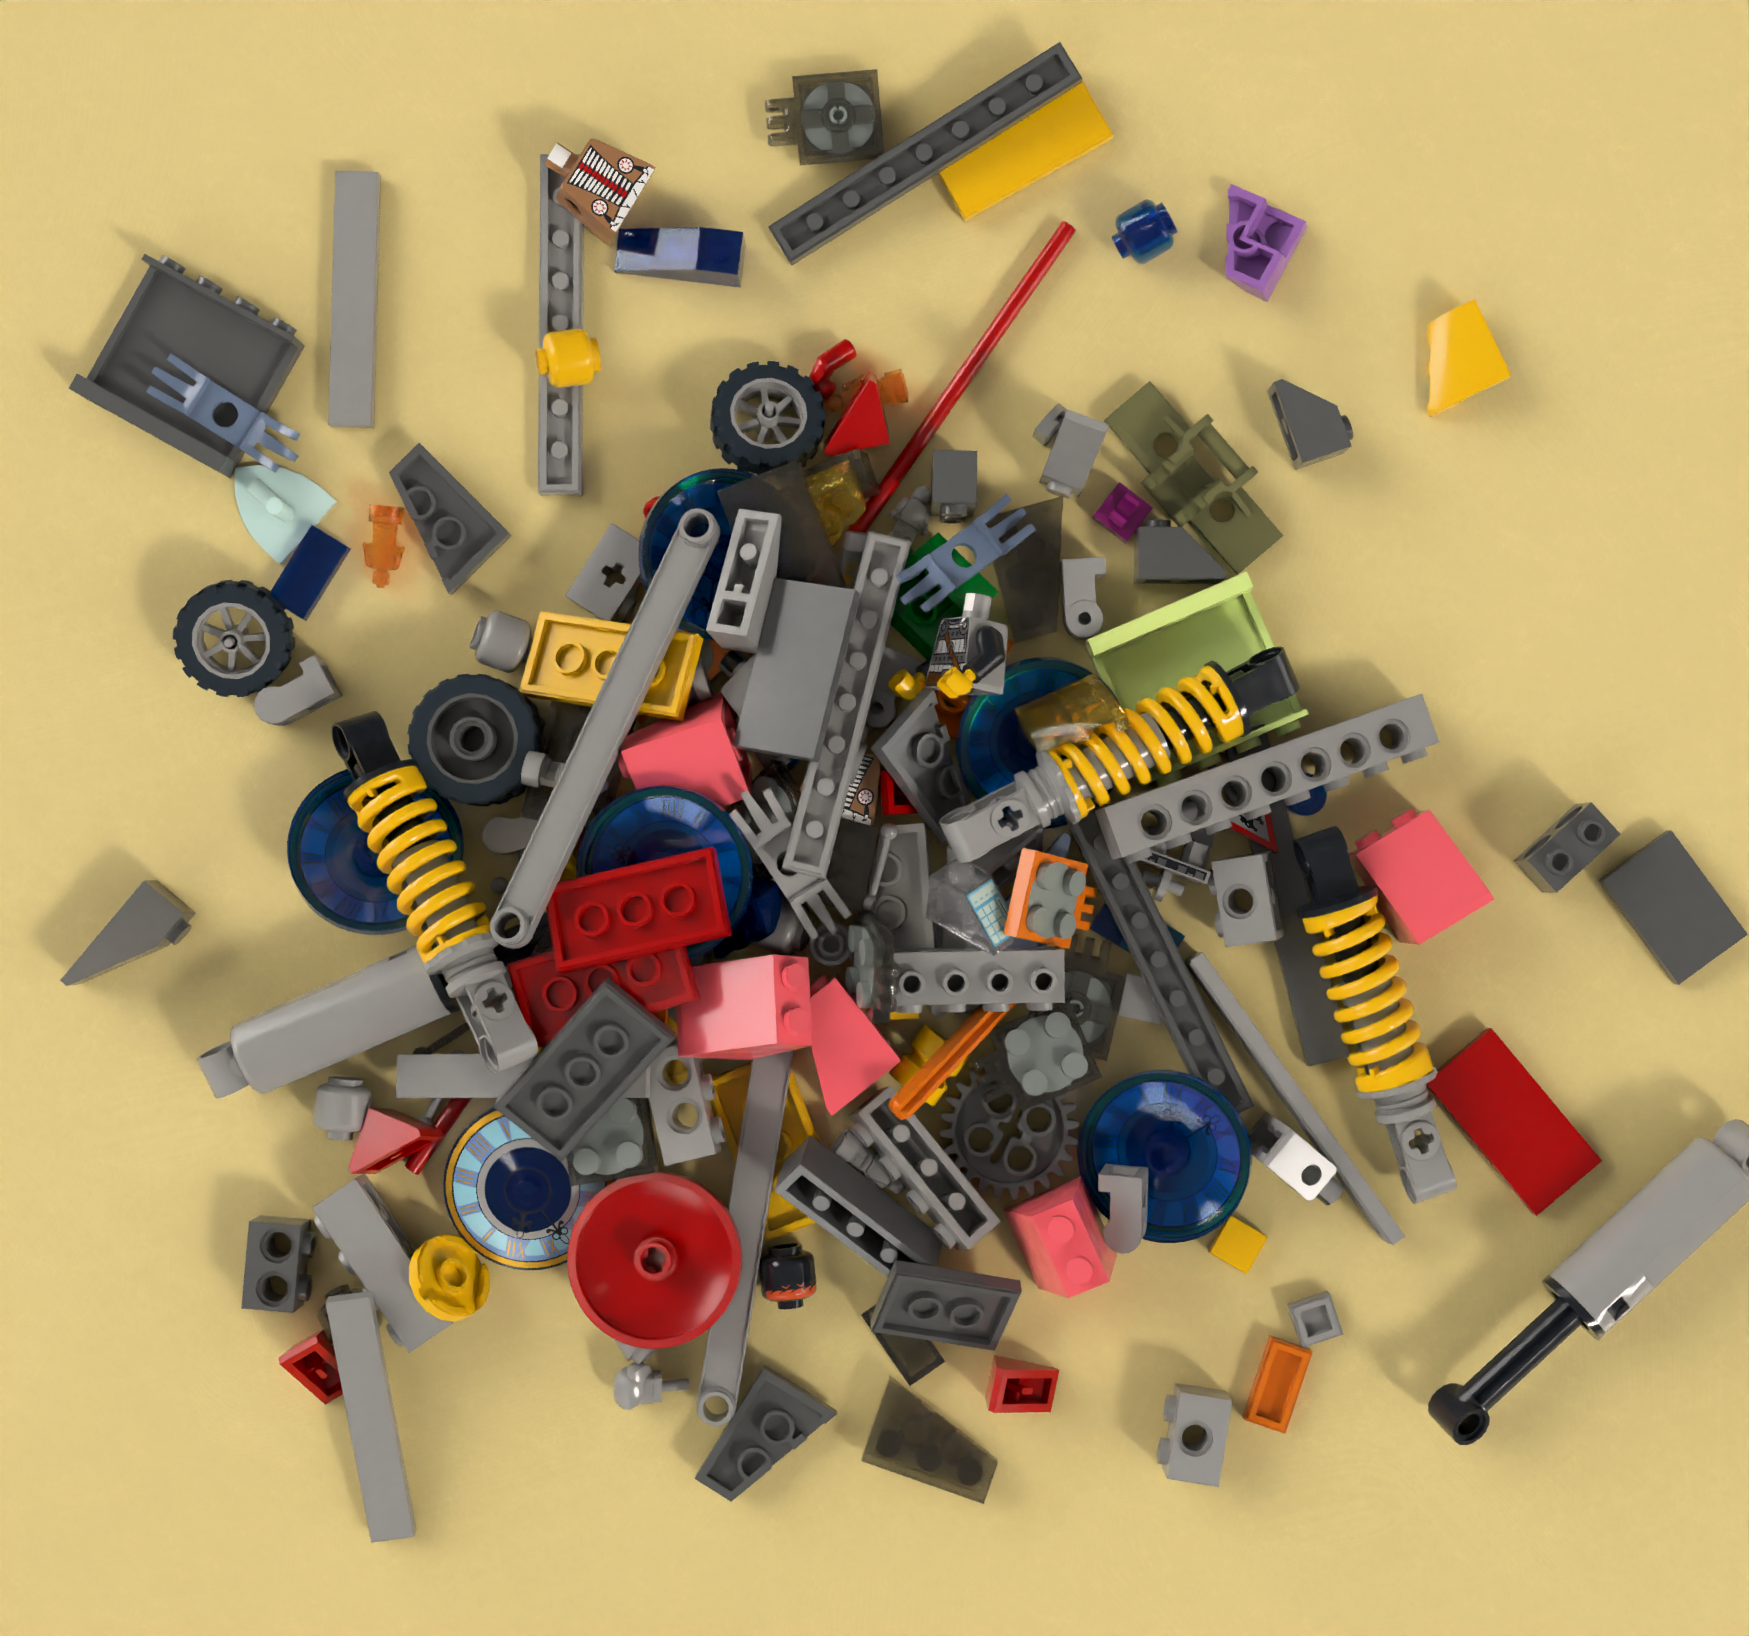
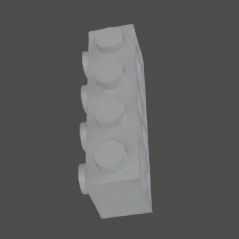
(975, 977)
(925, 1170)
(380, 1256)

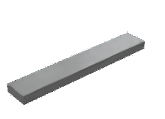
(354, 299)
(469, 1077)
(371, 1416)

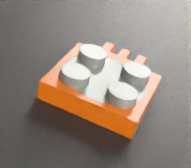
(1048, 899)

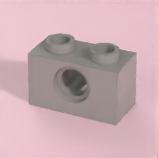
(1257, 876)
(1203, 1459)

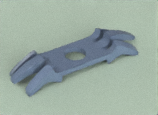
(200, 407)
(978, 538)

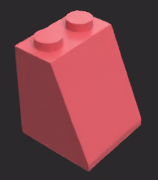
(690, 753)
(1418, 876)
(747, 1009)
(846, 1044)
(1062, 1239)

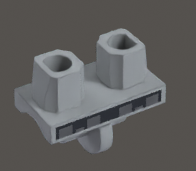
(1189, 866)

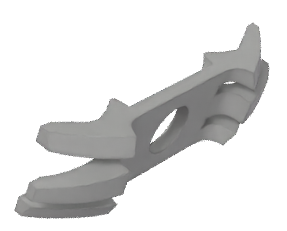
(796, 887)

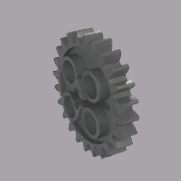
(1045, 1144)

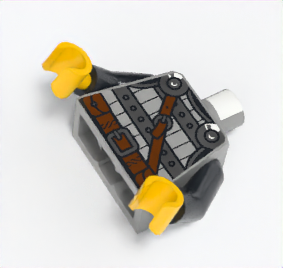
(965, 657)

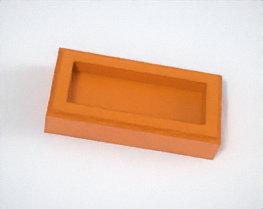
(1277, 1384)

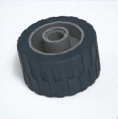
(474, 739)

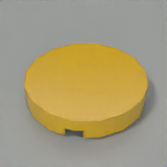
(448, 1278)

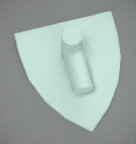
(279, 507)

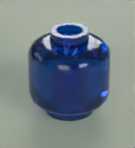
(1144, 231)

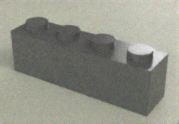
(854, 1209)

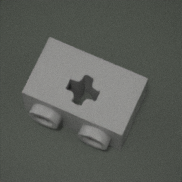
(591, 587)

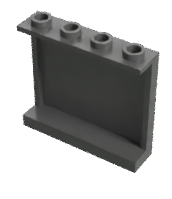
(208, 334)

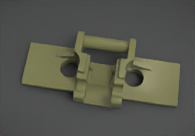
(1184, 486)

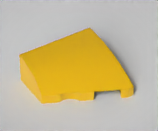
(1461, 358)

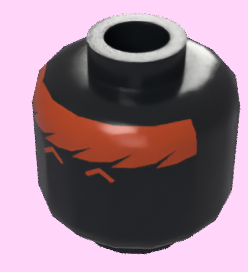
(787, 1275)

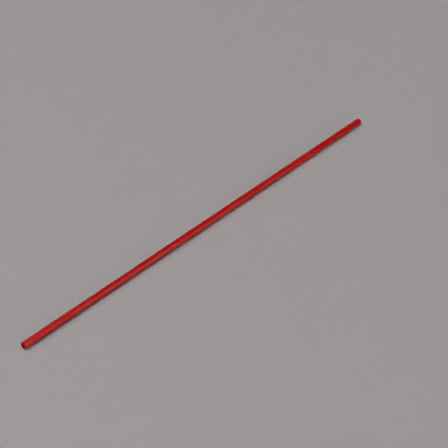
(876, 503)

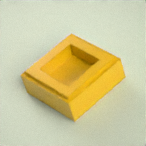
(1237, 1244)

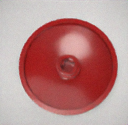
(654, 1260)

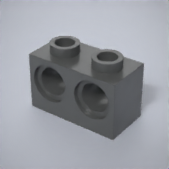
(953, 485)
(1567, 847)
(266, 1260)

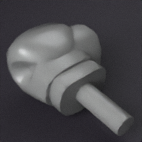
(642, 1386)

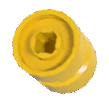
(924, 1047)

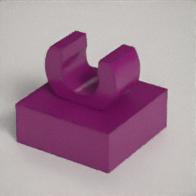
(1122, 512)

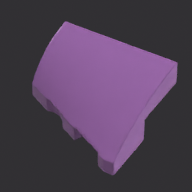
(1259, 242)

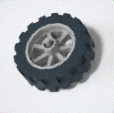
(764, 382)
(199, 660)

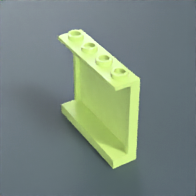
(1175, 644)

